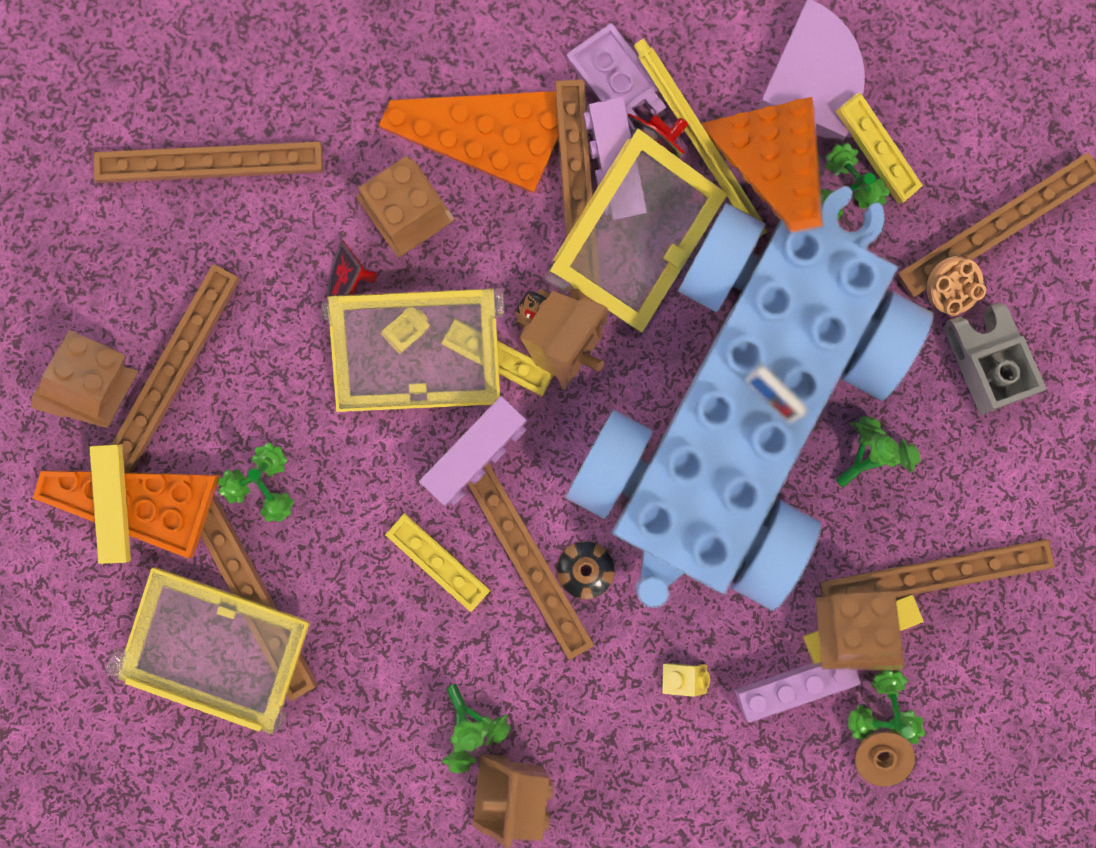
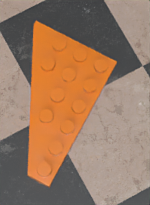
(491, 133)
(777, 157)

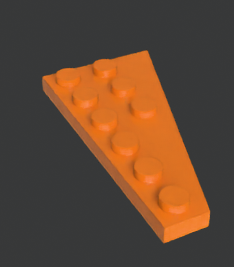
(160, 506)

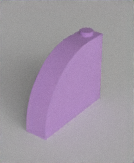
(819, 64)

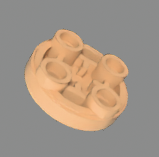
(955, 285)

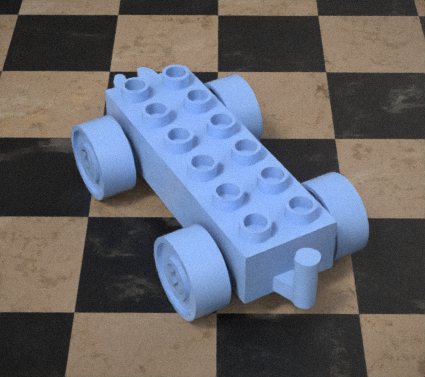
(709, 489)

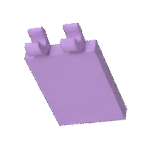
(615, 71)

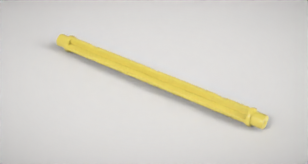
(695, 130)

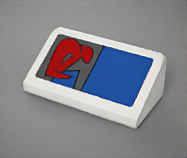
(776, 394)

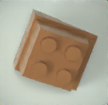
(404, 206)
(565, 335)
(84, 381)
(860, 631)
(511, 800)

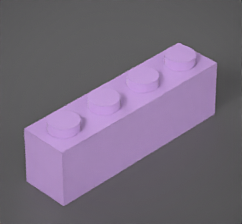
(609, 131)
(473, 451)
(792, 689)

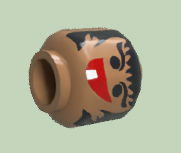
(529, 306)

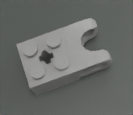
(994, 354)

